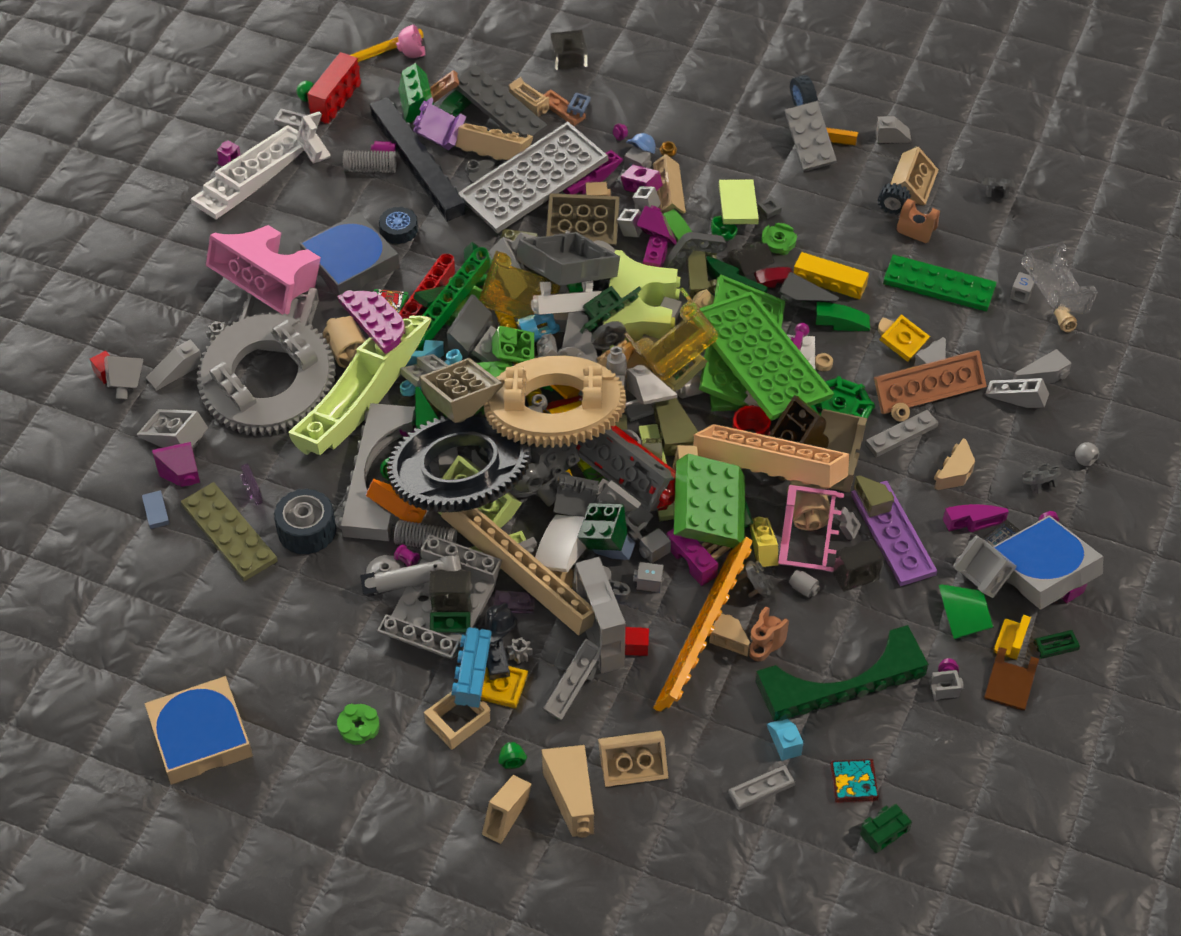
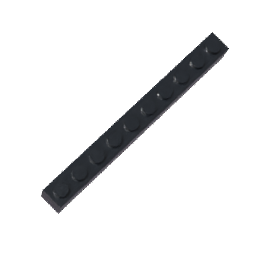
(418, 160)

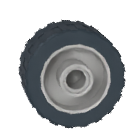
(305, 521)

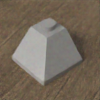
(647, 386)

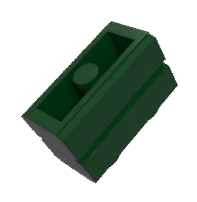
(885, 827)

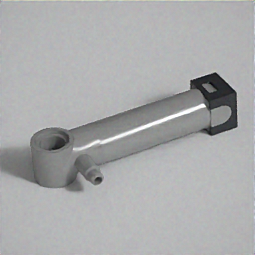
(376, 583)

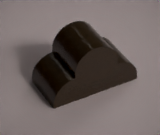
(801, 425)

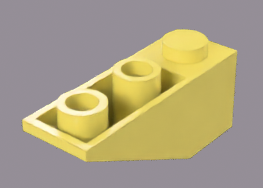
(764, 542)

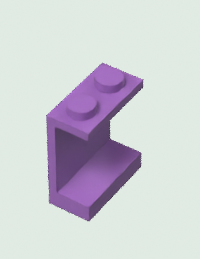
(438, 125)

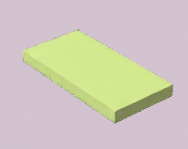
(738, 202)

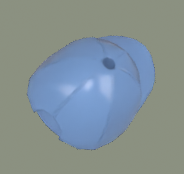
(644, 142)

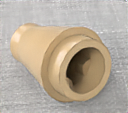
(1065, 320)

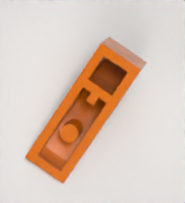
(386, 497)

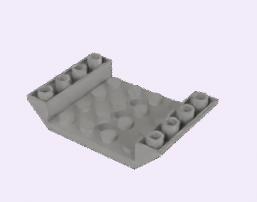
(412, 617)

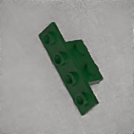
(604, 305)

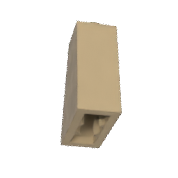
(505, 808)

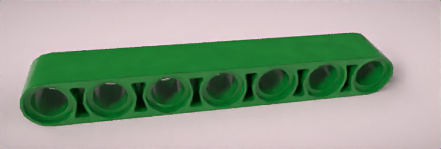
(455, 293)

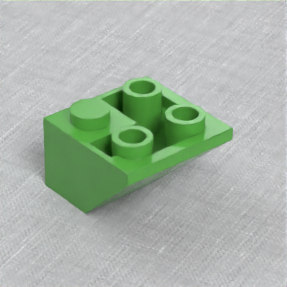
(513, 344)

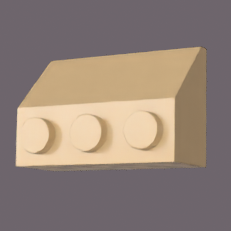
(916, 174)
(633, 758)

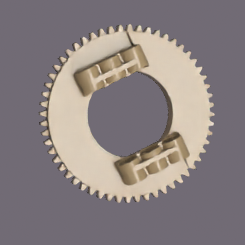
(600, 408)

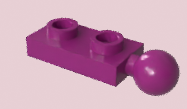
(801, 331)

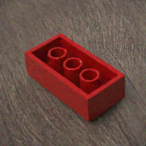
(334, 87)

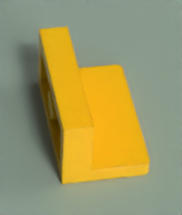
(1012, 636)

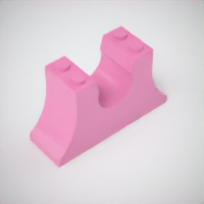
(256, 267)

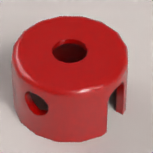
(752, 418)

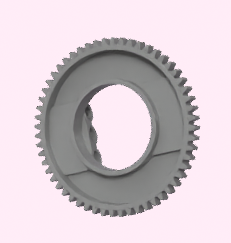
(233, 402)

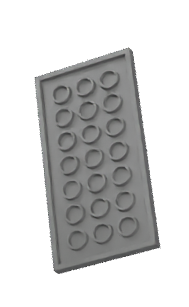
(532, 175)

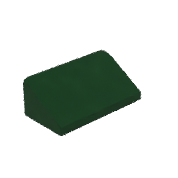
(450, 622)

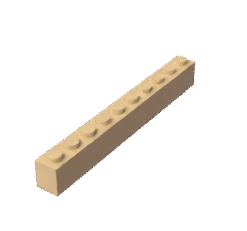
(524, 568)

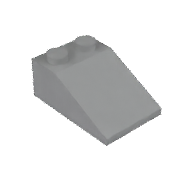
(173, 428)

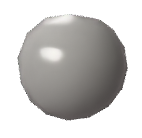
(1086, 454)

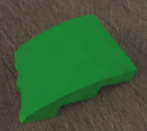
(965, 610)

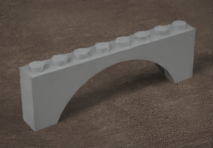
(362, 515)

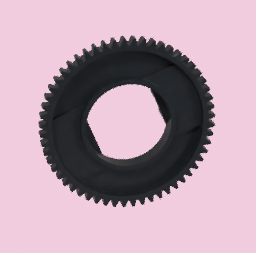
(415, 483)

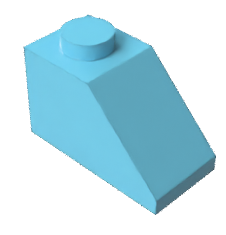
(786, 738)

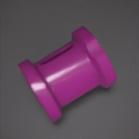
(406, 556)

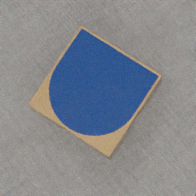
(198, 730)

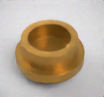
(668, 148)

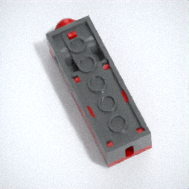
(631, 468)

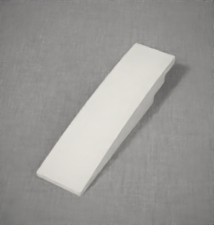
(248, 173)

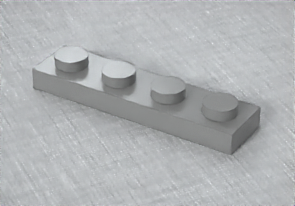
(901, 433)
(572, 679)

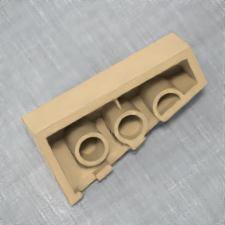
(491, 142)

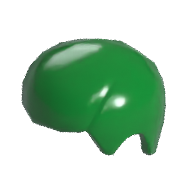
(728, 231)

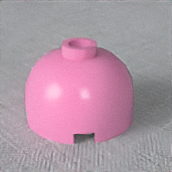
(410, 42)

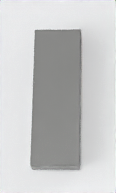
(761, 787)

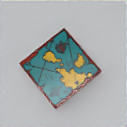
(854, 780)

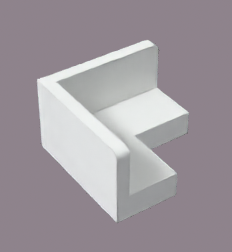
(309, 139)

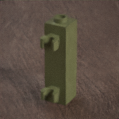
(698, 273)

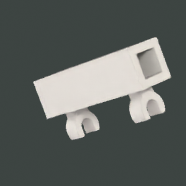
(563, 302)

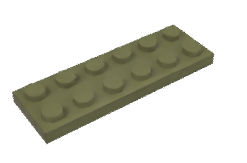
(229, 531)

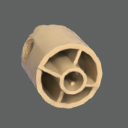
(344, 339)
(810, 509)

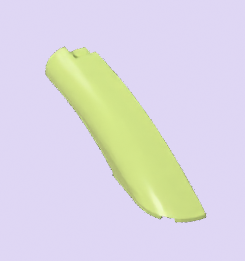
(362, 383)

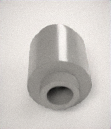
(804, 583)

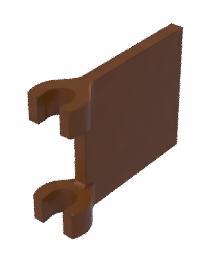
(1009, 682)

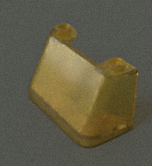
(511, 288)

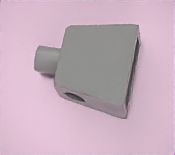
(122, 374)

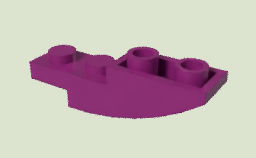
(596, 175)

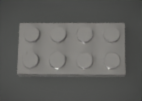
(810, 136)

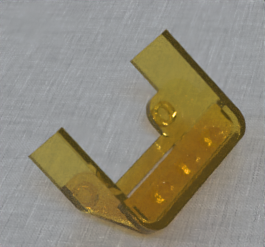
(679, 344)

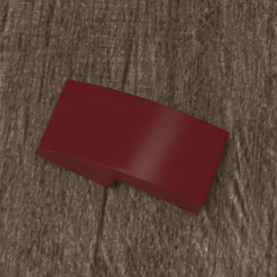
(771, 276)

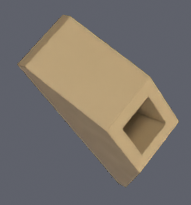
(956, 468)

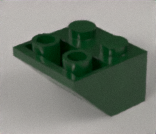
(604, 527)

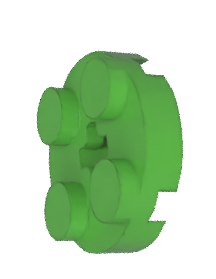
(775, 245)
(352, 714)

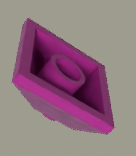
(655, 224)
(177, 464)

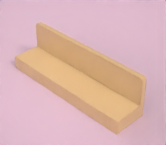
(671, 192)

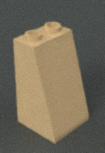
(569, 782)

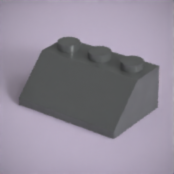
(469, 327)

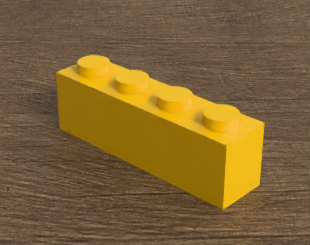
(831, 275)

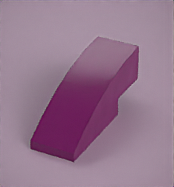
(974, 516)

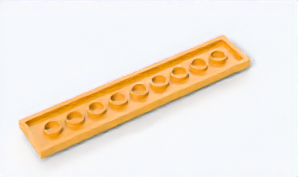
(703, 625)

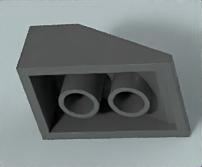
(800, 290)

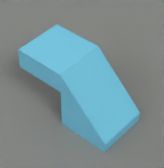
(430, 347)

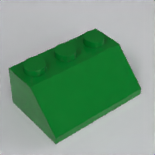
(413, 90)

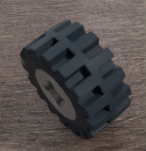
(893, 198)

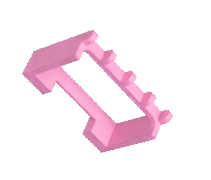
(788, 523)

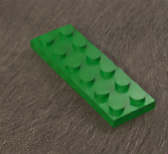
(939, 282)

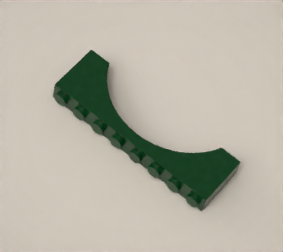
(793, 696)

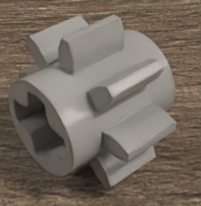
(214, 329)
(519, 650)

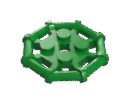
(847, 396)

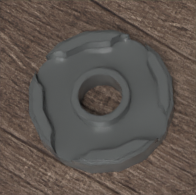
(608, 335)

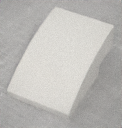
(560, 544)

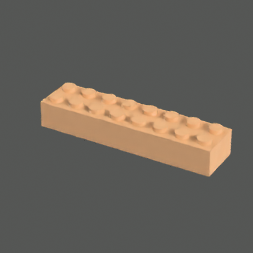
(773, 455)

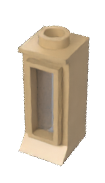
(529, 97)

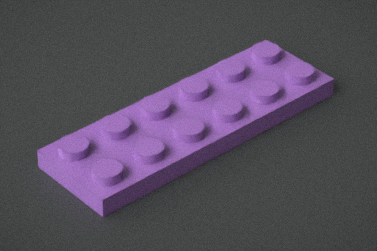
(898, 542)

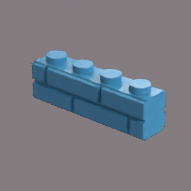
(472, 668)

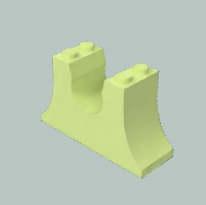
(641, 315)

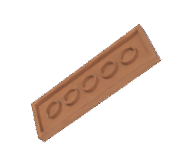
(930, 381)

